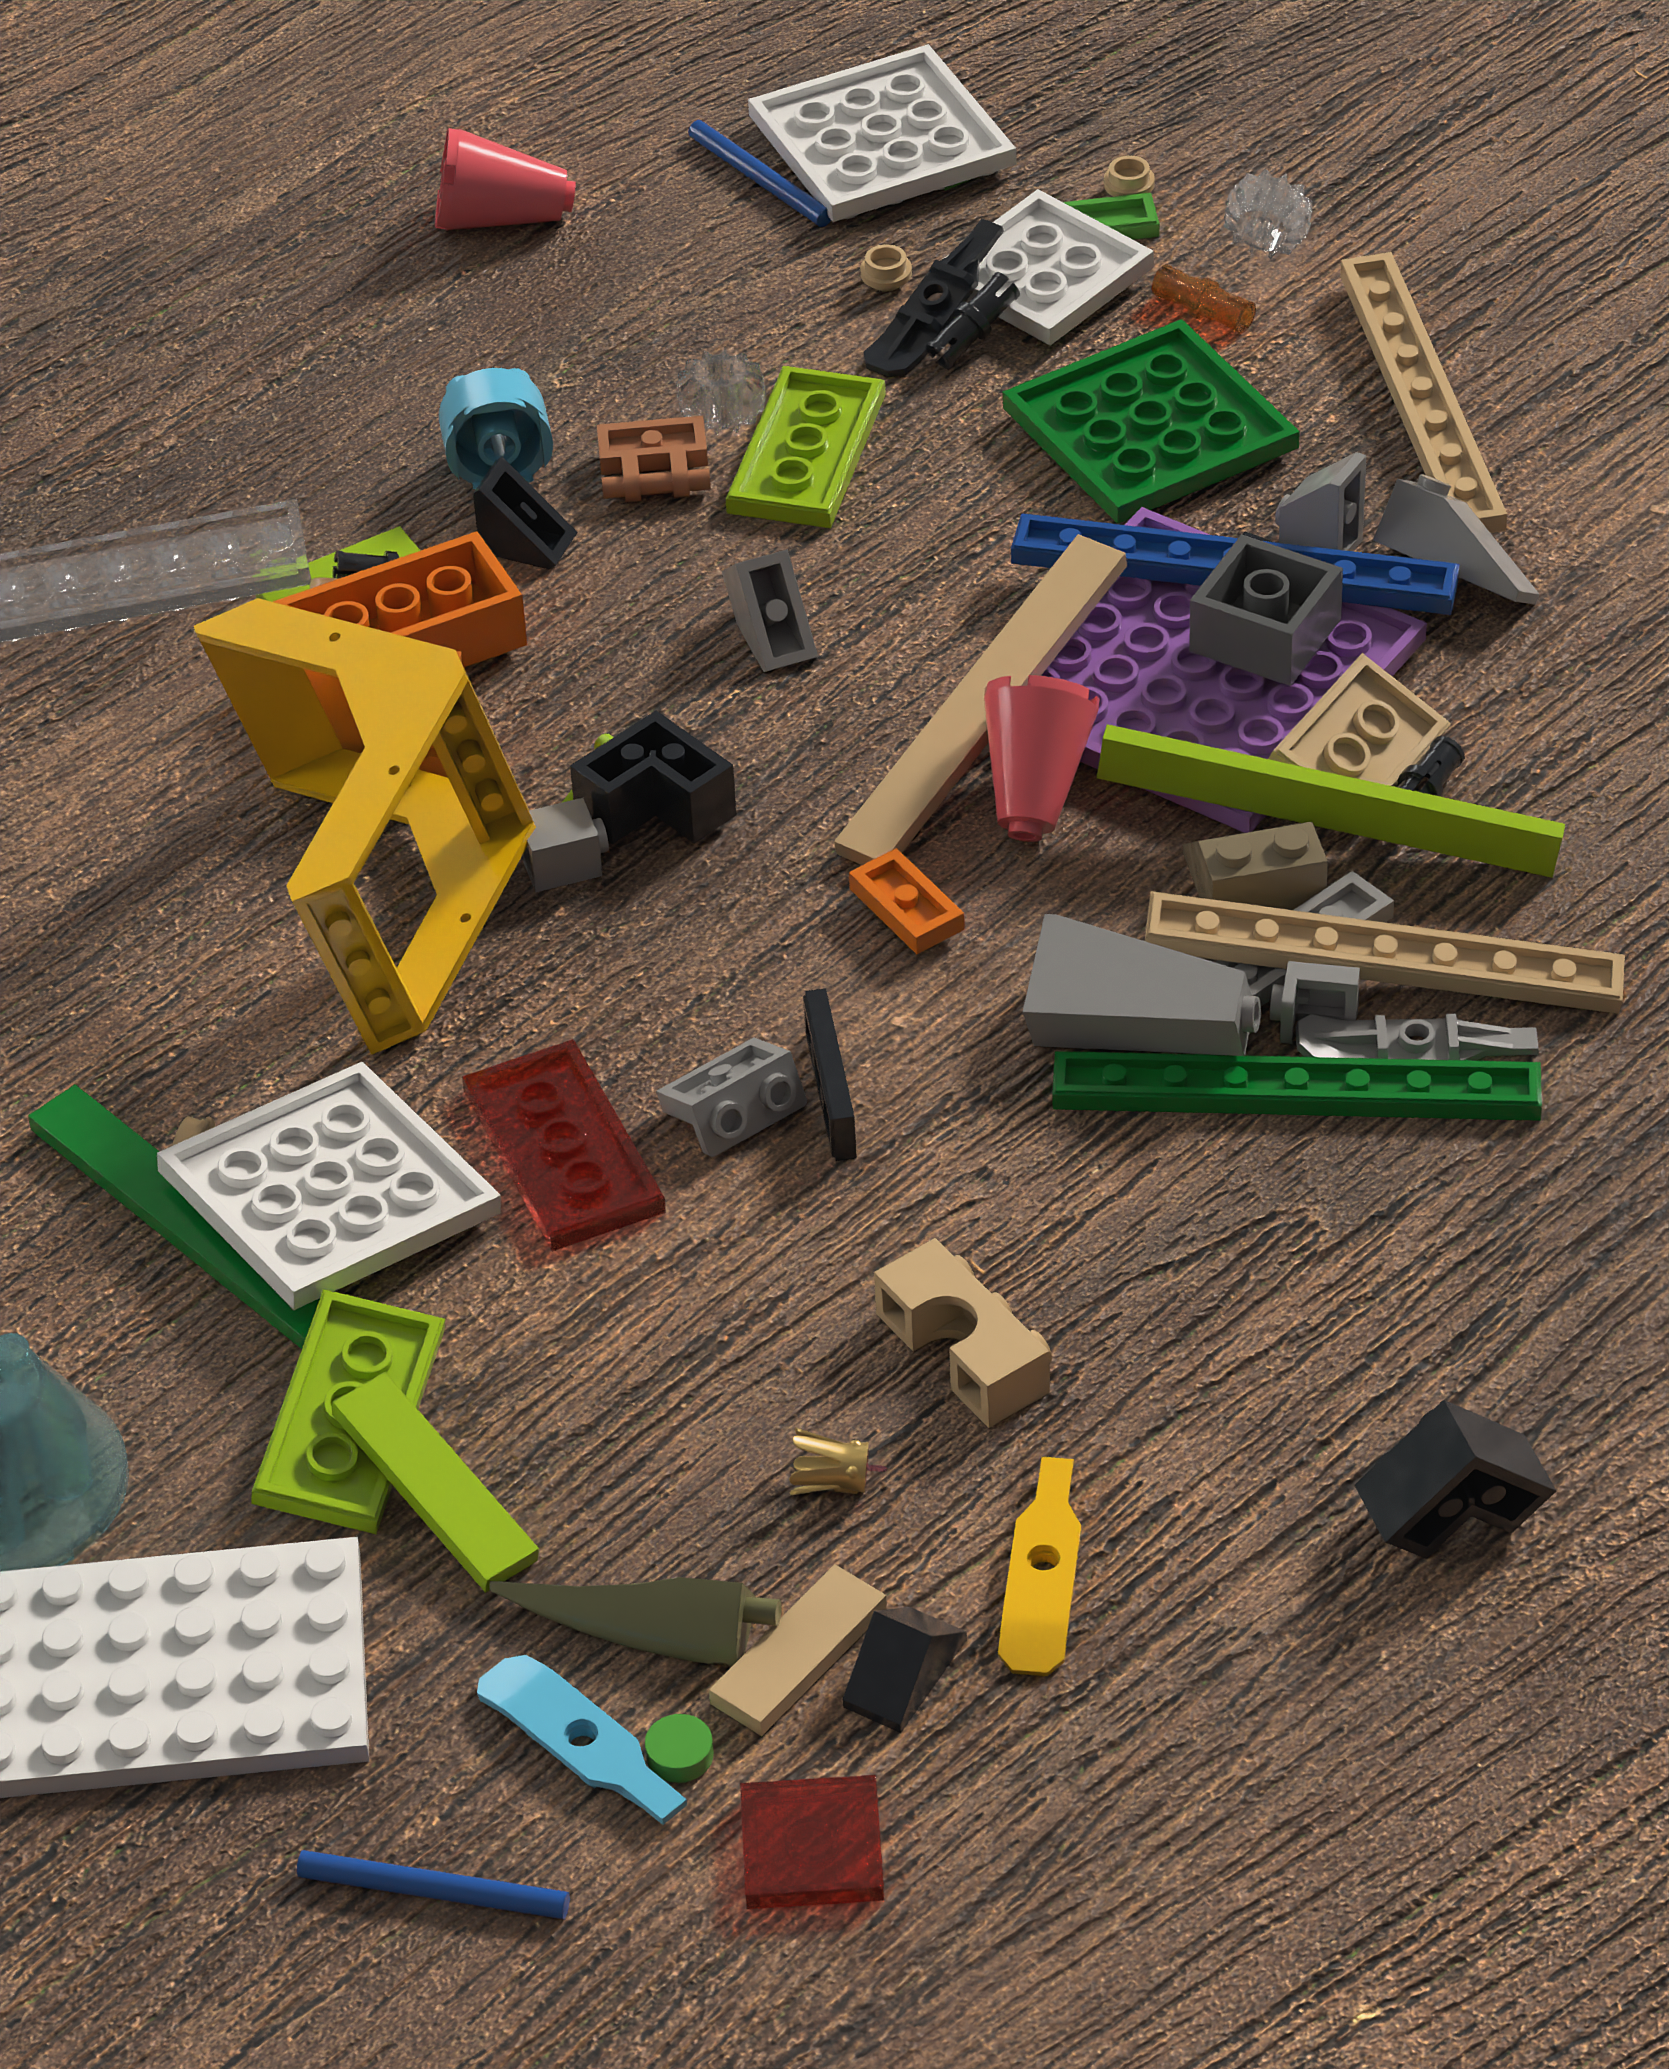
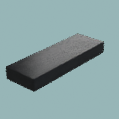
(829, 1075)

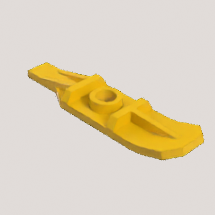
(1040, 1600)

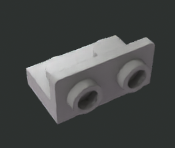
(735, 1094)

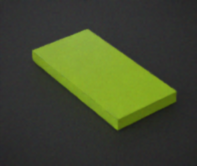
(806, 447)
(310, 1458)

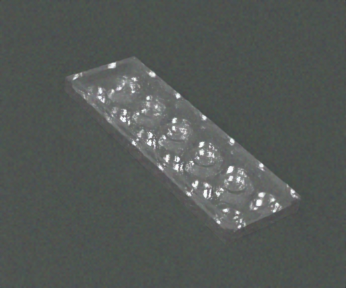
(152, 570)

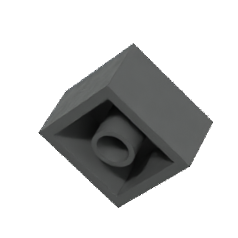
(1265, 609)

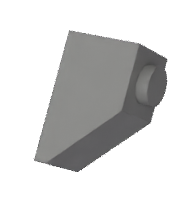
(1326, 507)
(770, 610)

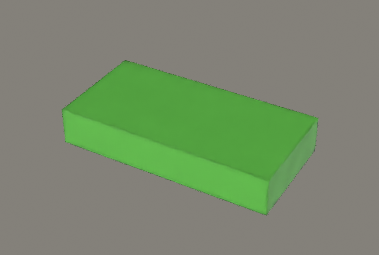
(1127, 214)

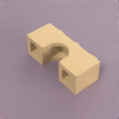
(936, 1297)

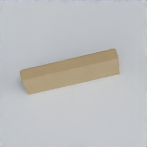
(797, 1650)

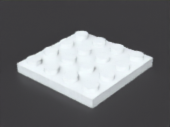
(882, 132)
(328, 1184)

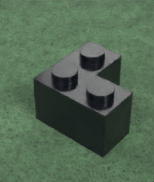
(657, 773)
(1451, 1471)

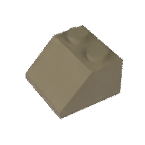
(1260, 867)

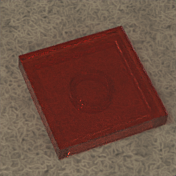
(811, 1842)

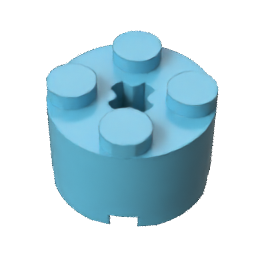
(494, 417)

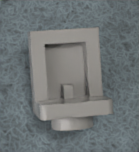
(1314, 990)

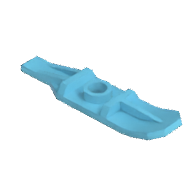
(558, 1713)

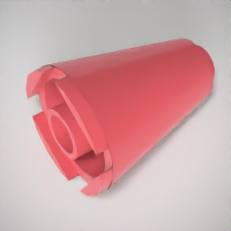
(497, 185)
(1035, 749)

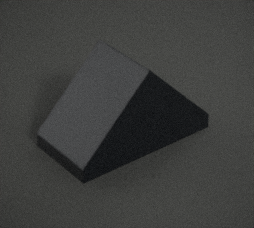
(518, 519)
(900, 1664)

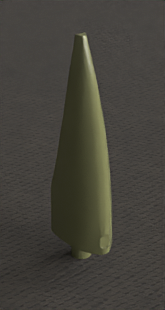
(666, 1617)

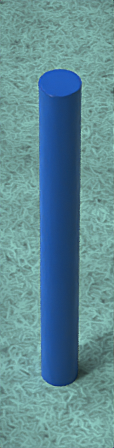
(759, 173)
(433, 1884)

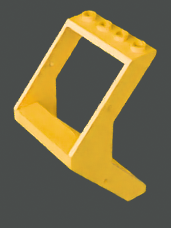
(465, 825)

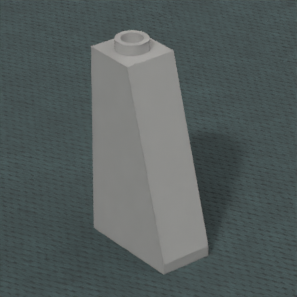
(1133, 995)

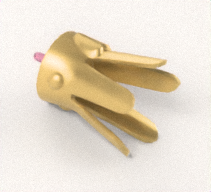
(838, 1468)

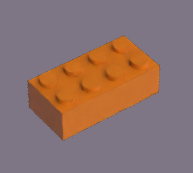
(438, 595)

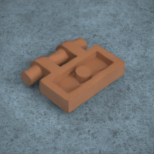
(653, 446)

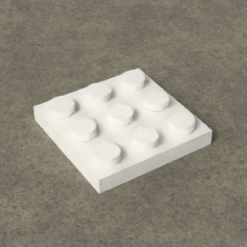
(1060, 265)

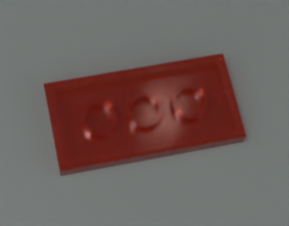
(563, 1145)

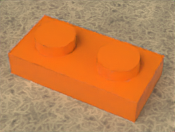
(906, 901)

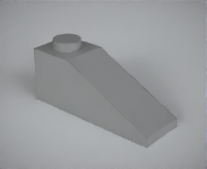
(1438, 527)

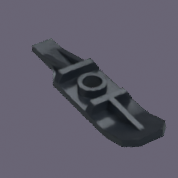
(921, 320)

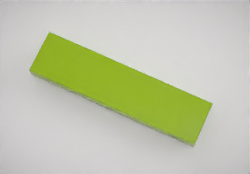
(435, 1481)

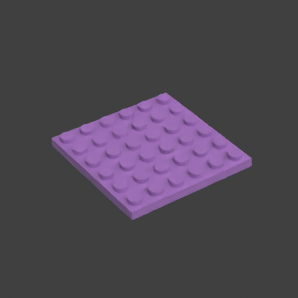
(1148, 681)

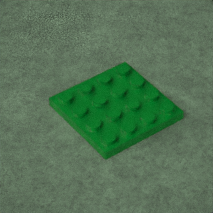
(1150, 420)

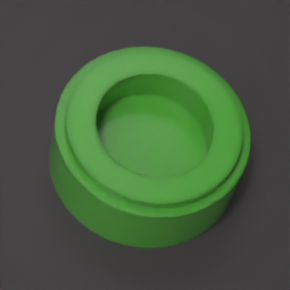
(679, 1748)

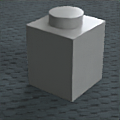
(564, 845)

